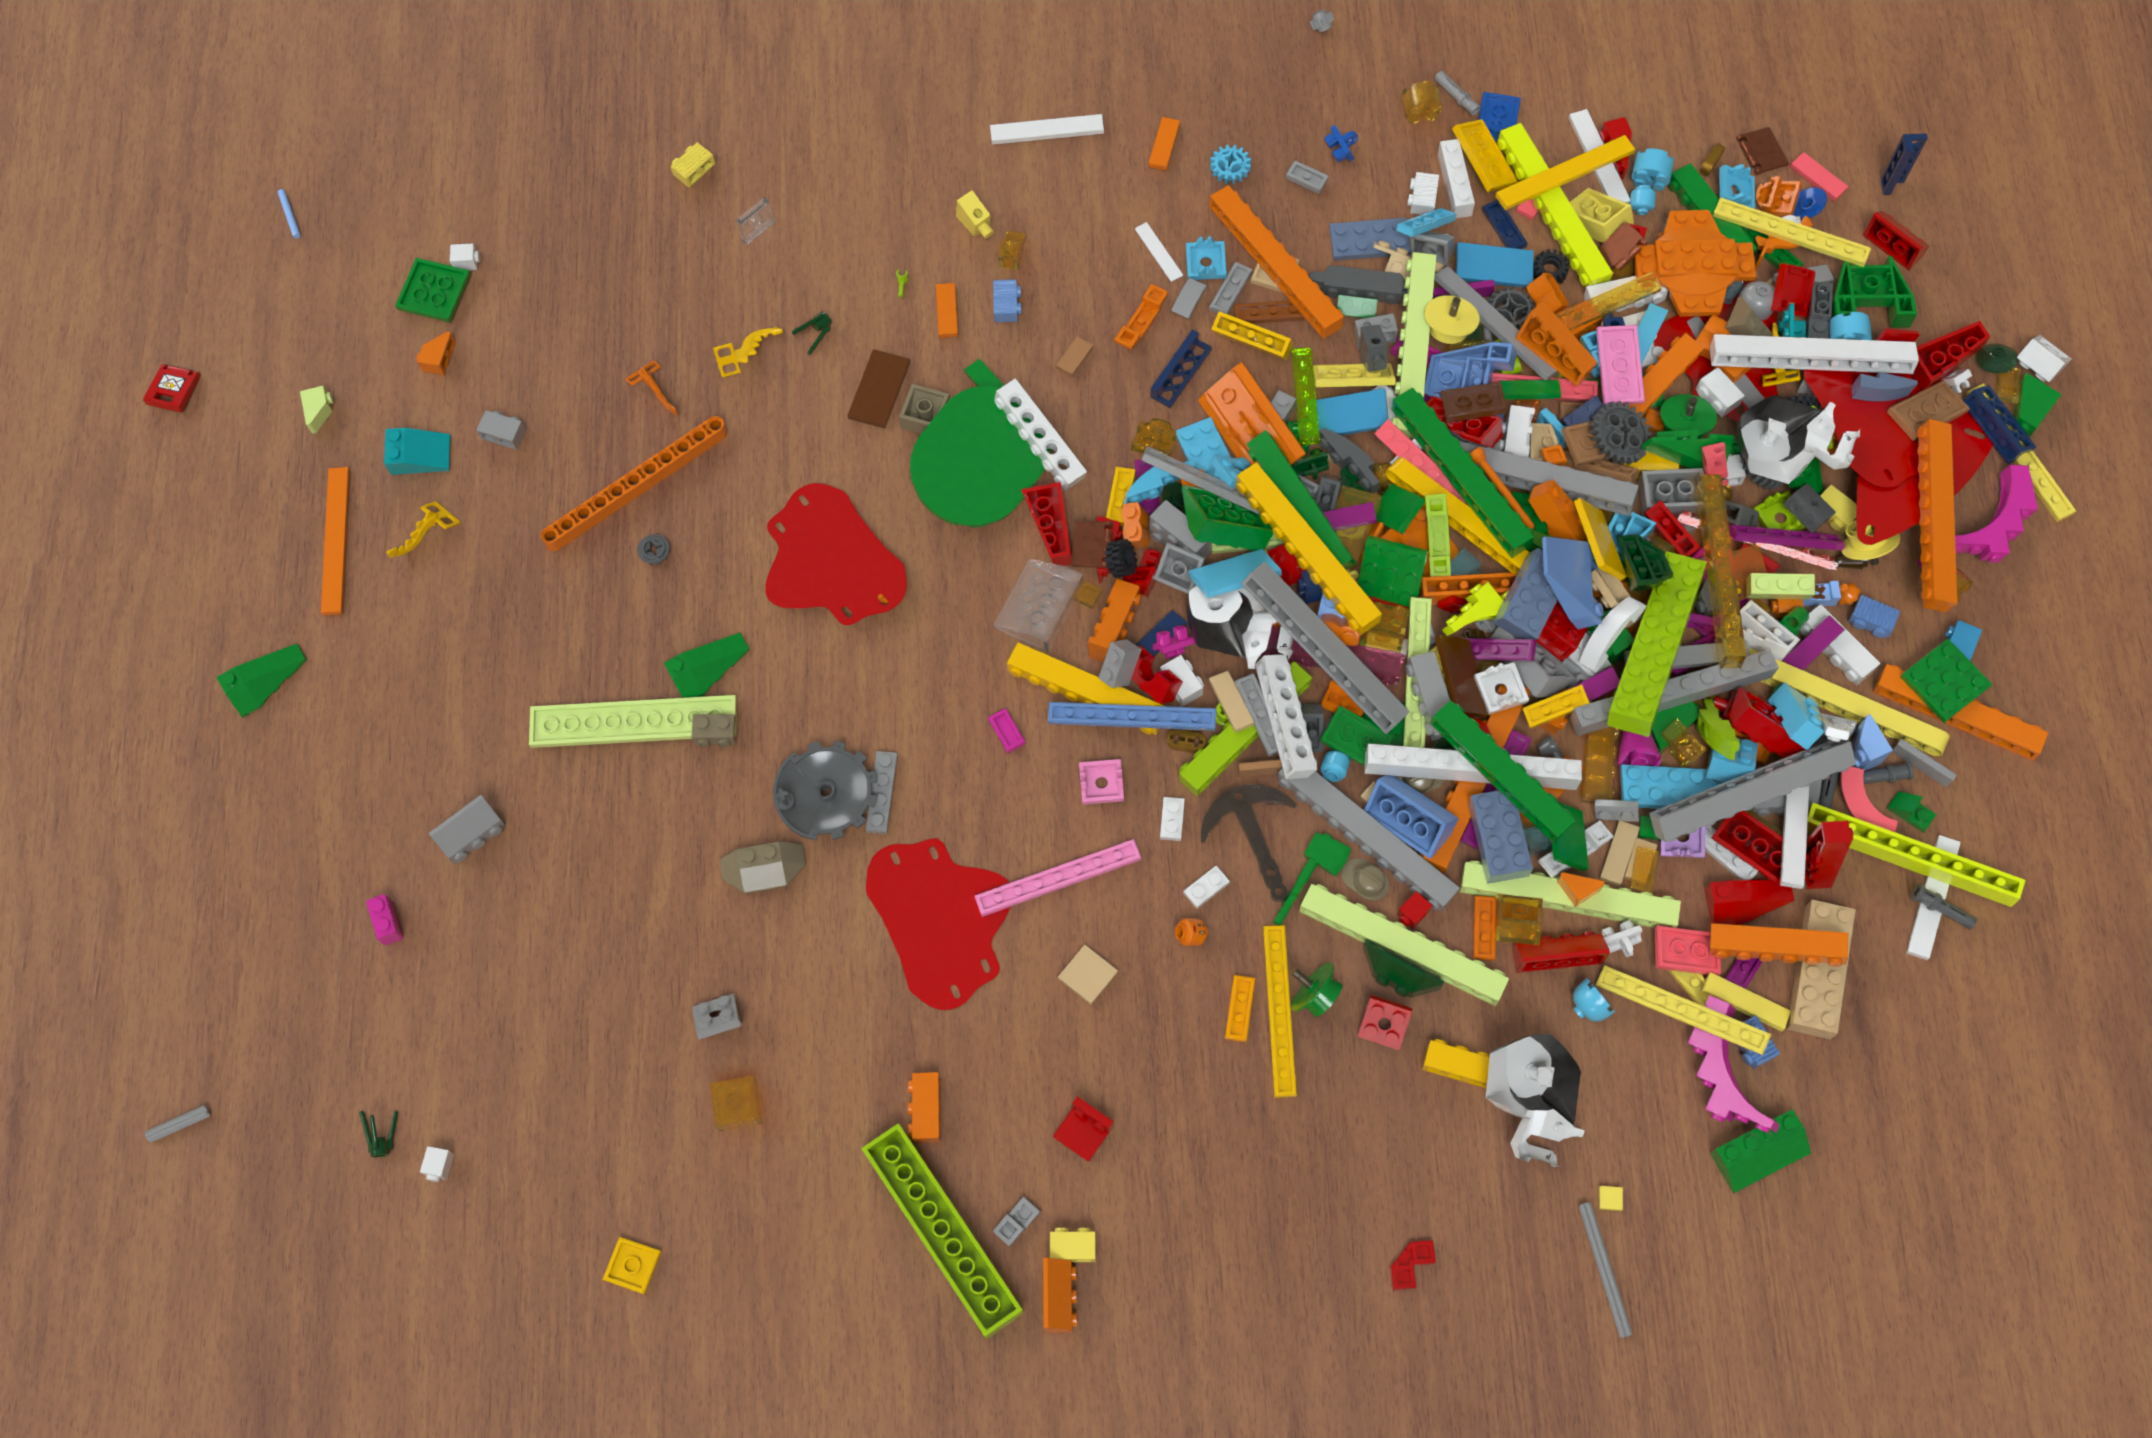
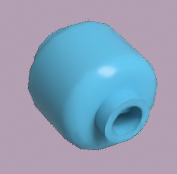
(1643, 199)
(1335, 766)

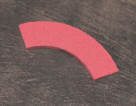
(1857, 801)

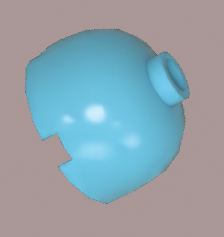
(1590, 1002)

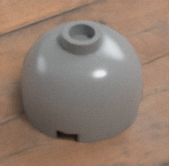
(1759, 297)

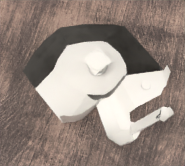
(1785, 436)
(1233, 624)
(1540, 1083)

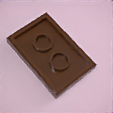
(1473, 402)

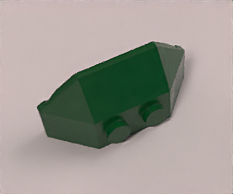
(1643, 563)
(1399, 973)

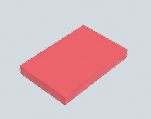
(1685, 951)

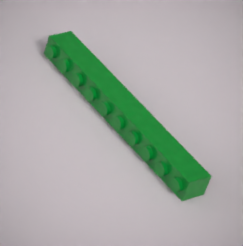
(1462, 472)

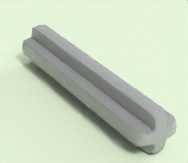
(177, 1123)

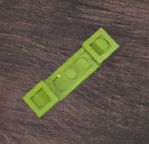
(1438, 535)

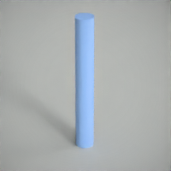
(288, 213)

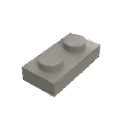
(1307, 177)
(1617, 810)

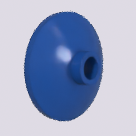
(1810, 202)

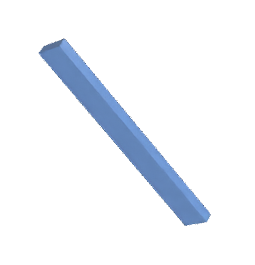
(1132, 716)

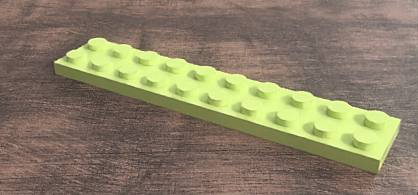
(622, 720)

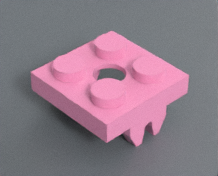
(1107, 769)

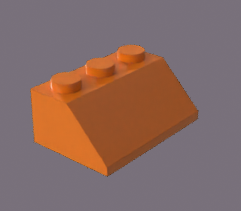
(1058, 1296)

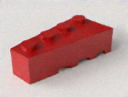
(1947, 353)
(1051, 518)
(1826, 853)

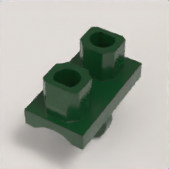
(1312, 464)

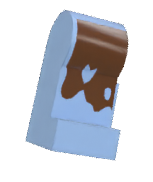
(1825, 594)

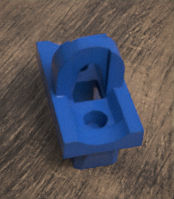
(1345, 141)

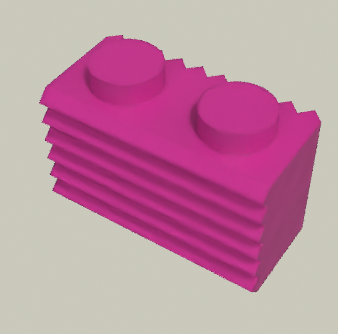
(384, 919)

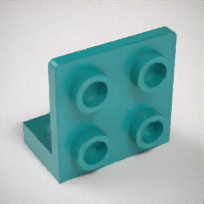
(1789, 327)

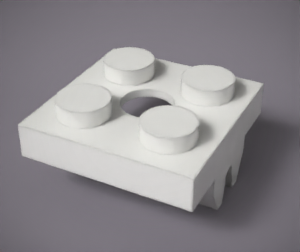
(1505, 675)

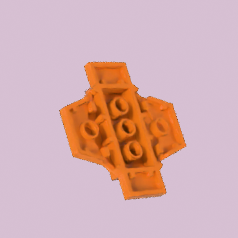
(1696, 262)

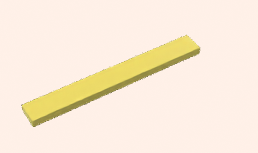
(1792, 232)
(2042, 482)
(1684, 1010)

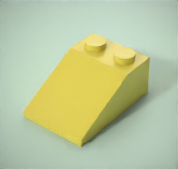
(1601, 213)

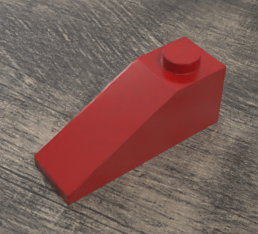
(1672, 530)

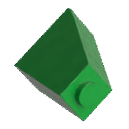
(2033, 403)
(1685, 713)

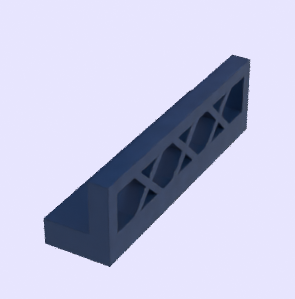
(1902, 161)
(1175, 364)
(1995, 424)

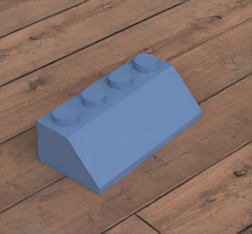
(1410, 815)

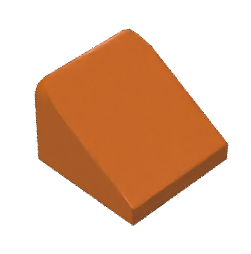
(1377, 529)

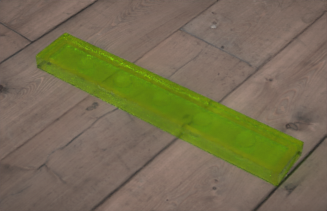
(1305, 396)

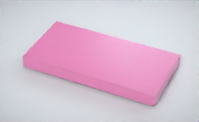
(1620, 364)

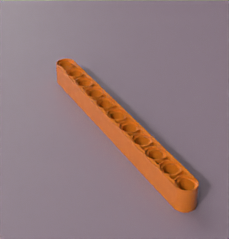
(629, 491)

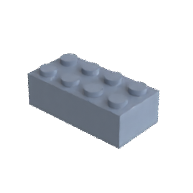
(1528, 600)
(1499, 837)

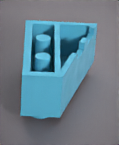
(1630, 525)
(1800, 715)

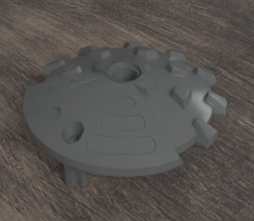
(805, 778)

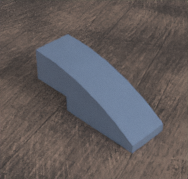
(1882, 387)

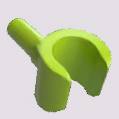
(901, 280)

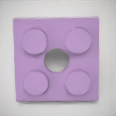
(1690, 849)

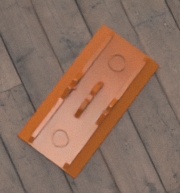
(1244, 411)

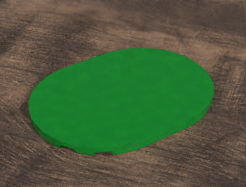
(973, 461)

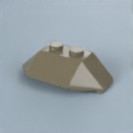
(763, 866)

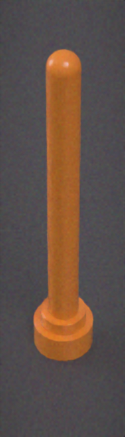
(1478, 456)

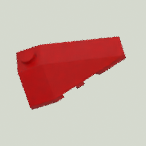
(1480, 430)
(1744, 900)

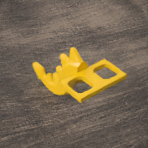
(747, 349)
(1780, 373)
(423, 526)

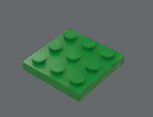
(432, 290)
(1392, 570)
(1946, 680)

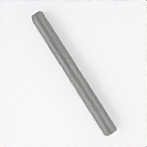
(1605, 1270)

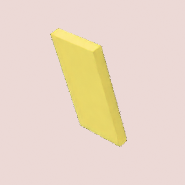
(1351, 375)

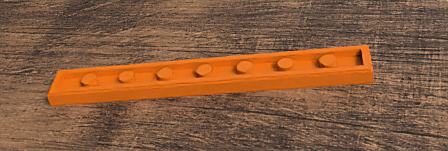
(335, 541)

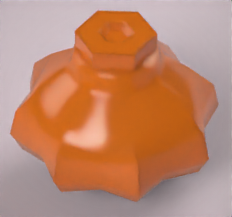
(1849, 594)

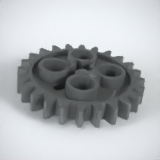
(1624, 428)

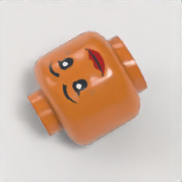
(1191, 932)

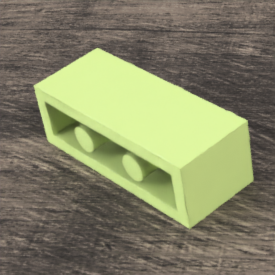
(1780, 586)

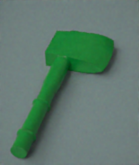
(1321, 852)

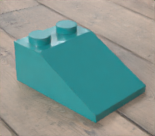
(416, 451)

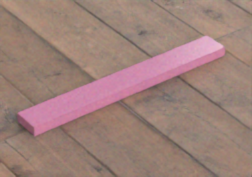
(1057, 877)

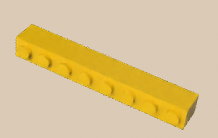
(1071, 681)

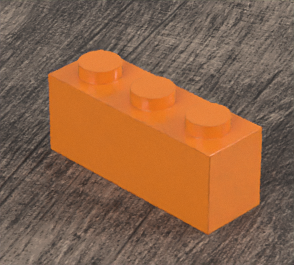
(924, 1107)

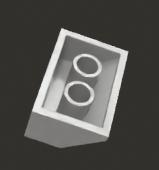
(467, 830)

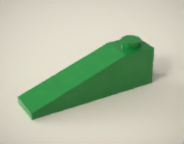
(1687, 450)
(703, 666)
(256, 680)

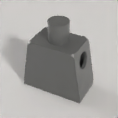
(1373, 355)
(1741, 514)

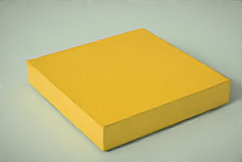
(632, 1265)

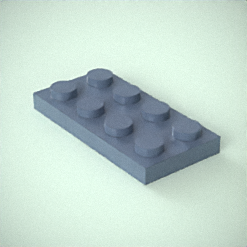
(1357, 238)

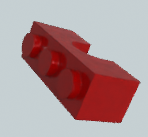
(1161, 686)

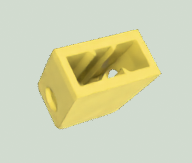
(974, 215)

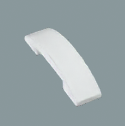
(1607, 632)
(1596, 837)

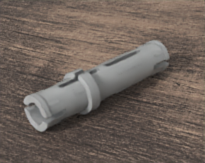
(1463, 98)

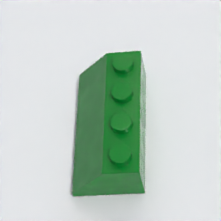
(1761, 1153)

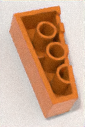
(1555, 344)

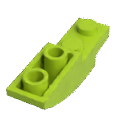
(1716, 731)

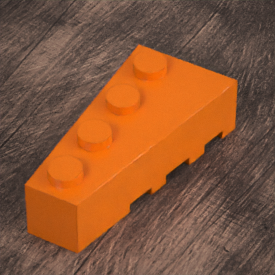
(1557, 511)
(1114, 618)

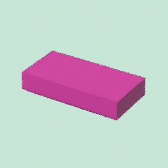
(1006, 730)

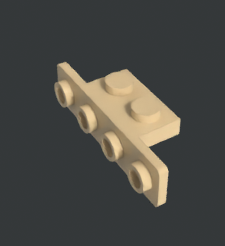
(1398, 259)
(1611, 589)

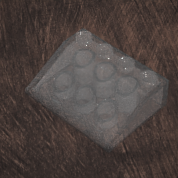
(1039, 602)

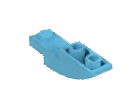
(1151, 484)

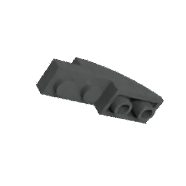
(1819, 311)
(1347, 453)

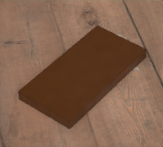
(878, 388)
(1459, 673)

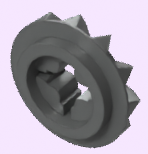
(644, 549)

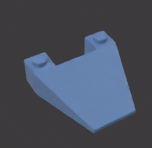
(1468, 367)
(1569, 573)

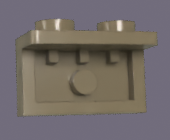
(713, 730)

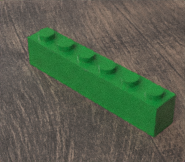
(1697, 195)

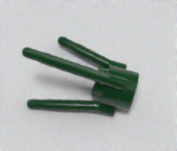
(819, 322)
(378, 1146)

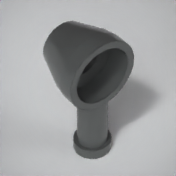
(1548, 748)

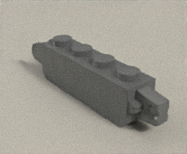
(1357, 282)

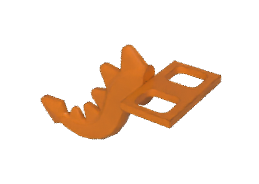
(1772, 243)
(648, 379)

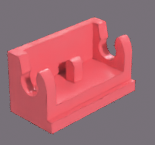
(1715, 460)

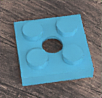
(1741, 180)
(1206, 249)
(1227, 470)

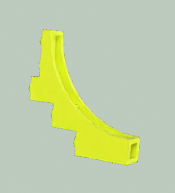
(1482, 605)

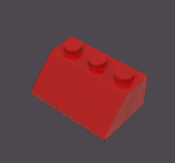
(1895, 240)

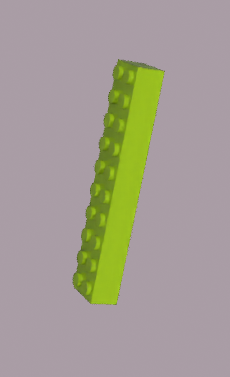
(1656, 647)
(942, 1231)

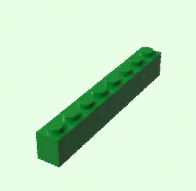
(1283, 475)
(1502, 771)

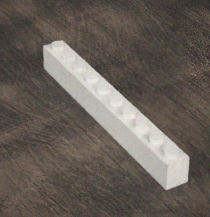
(1813, 353)
(1453, 766)

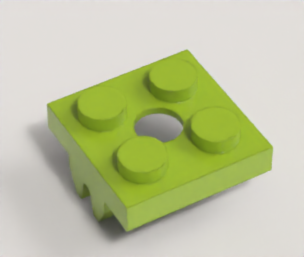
(1776, 505)

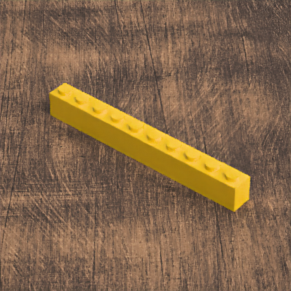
(1308, 549)

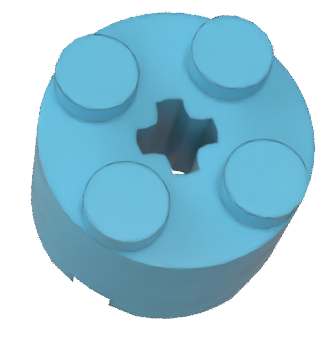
(1652, 168)
(1851, 327)

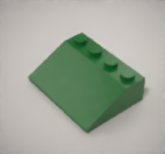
(1223, 522)

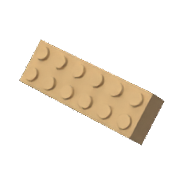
(1820, 987)

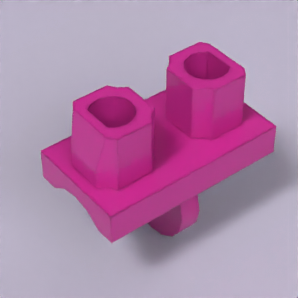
(1173, 646)

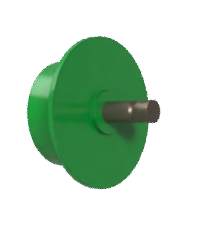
(1688, 413)
(1317, 991)

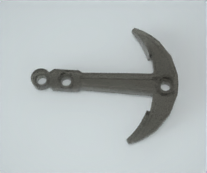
(1243, 810)

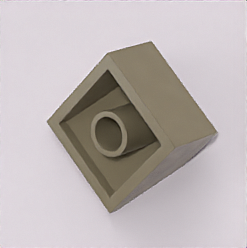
(1745, 321)
(921, 407)

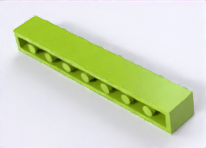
(1228, 746)

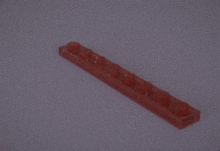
(1805, 554)

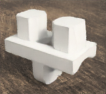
(1623, 940)

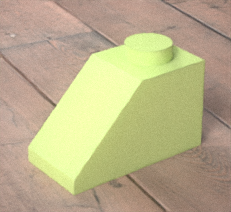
(316, 407)

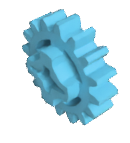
(1239, 167)

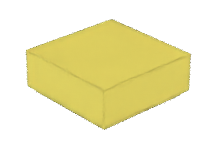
(1610, 1198)

